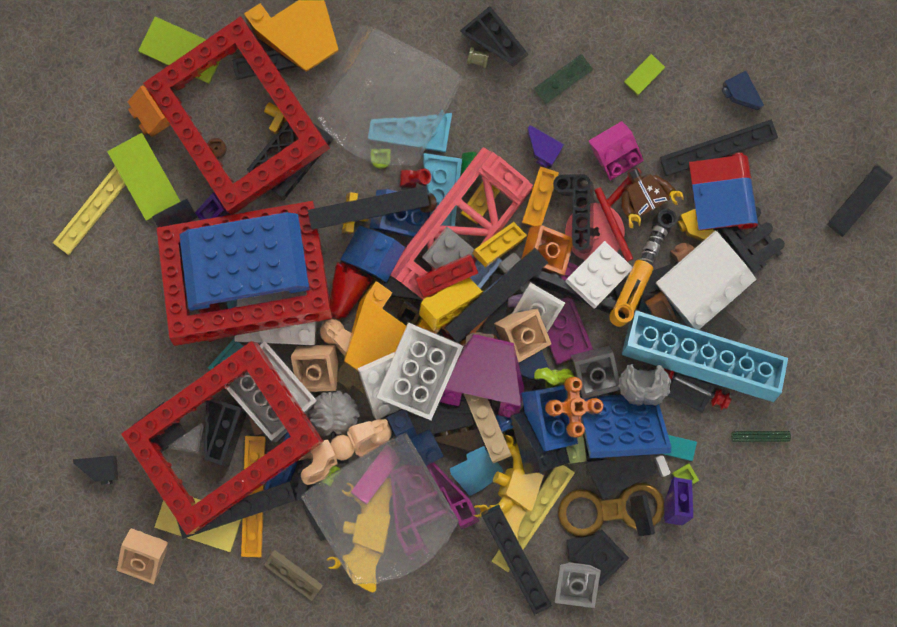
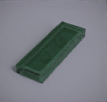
(563, 79)

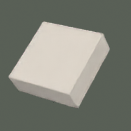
(662, 465)

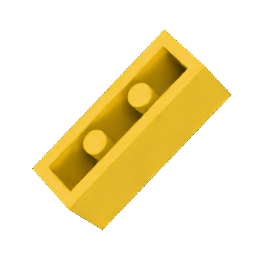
(448, 303)

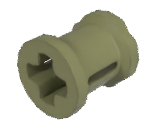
(478, 57)

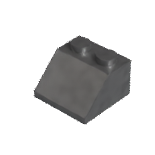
(596, 371)

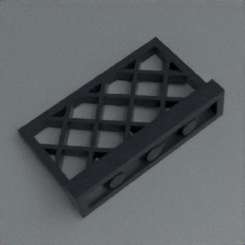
(291, 182)

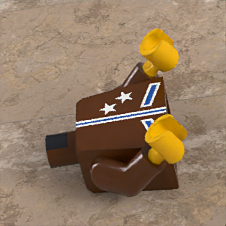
(645, 194)

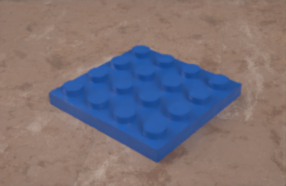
(625, 429)

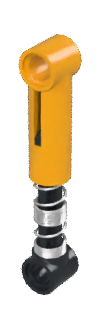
(642, 269)

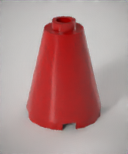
(347, 289)

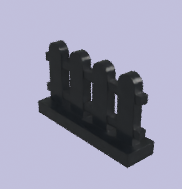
(746, 242)

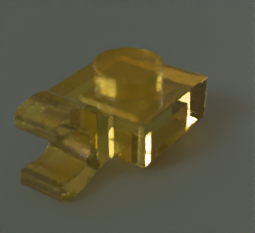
(349, 377)

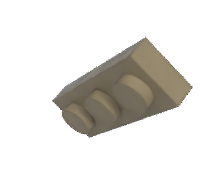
(293, 575)

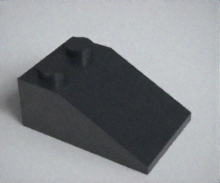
(531, 452)

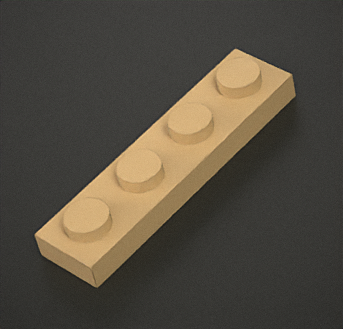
(488, 427)

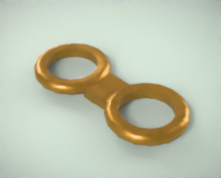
(609, 509)

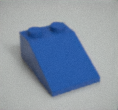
(401, 223)
(373, 253)
(549, 429)

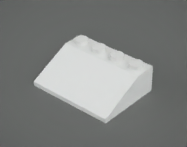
(705, 281)
(297, 334)
(419, 371)
(256, 405)

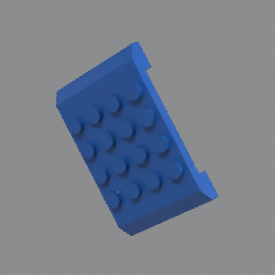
(243, 259)

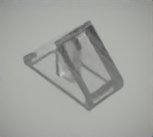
(191, 441)

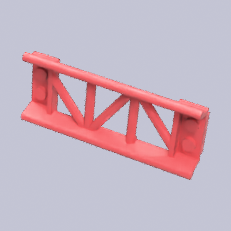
(494, 172)

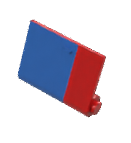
(723, 193)

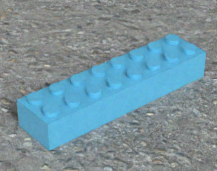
(705, 356)

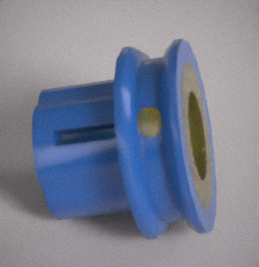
(505, 425)

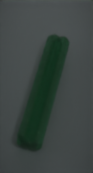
(760, 436)

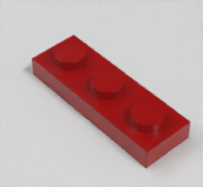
(446, 275)

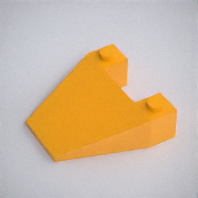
(298, 32)
(375, 330)

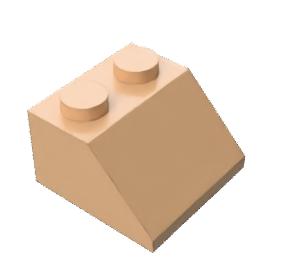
(525, 331)
(316, 367)
(141, 555)

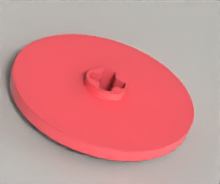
(604, 229)

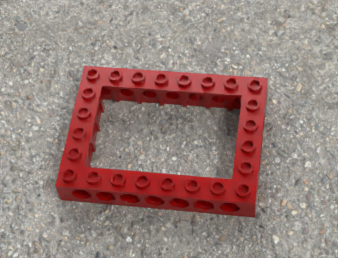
(273, 171)
(250, 318)
(182, 505)

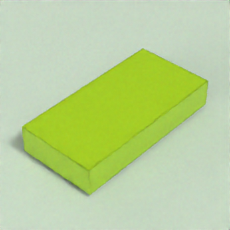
(644, 74)

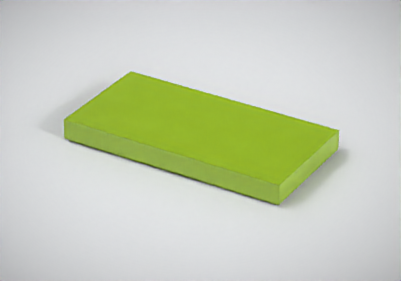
(169, 42)
(143, 176)

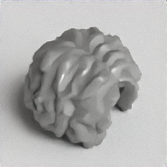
(644, 386)
(333, 413)

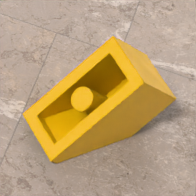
(689, 224)

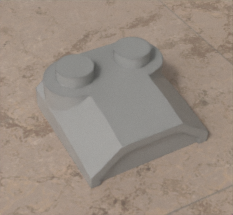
(577, 585)

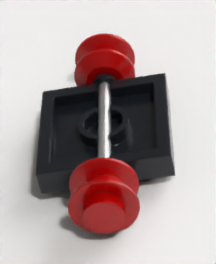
(695, 392)

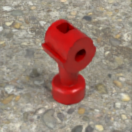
(409, 178)

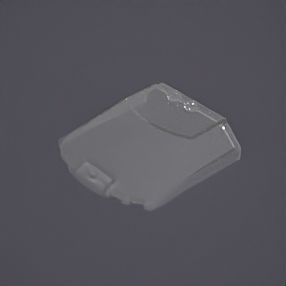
(385, 98)
(382, 513)

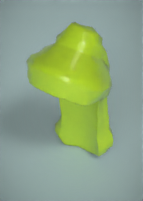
(553, 377)

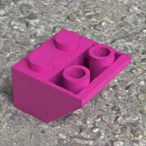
(616, 150)

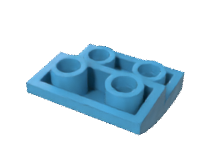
(476, 471)

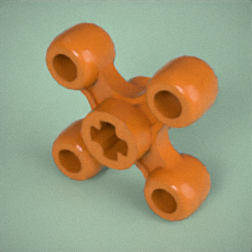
(567, 407)

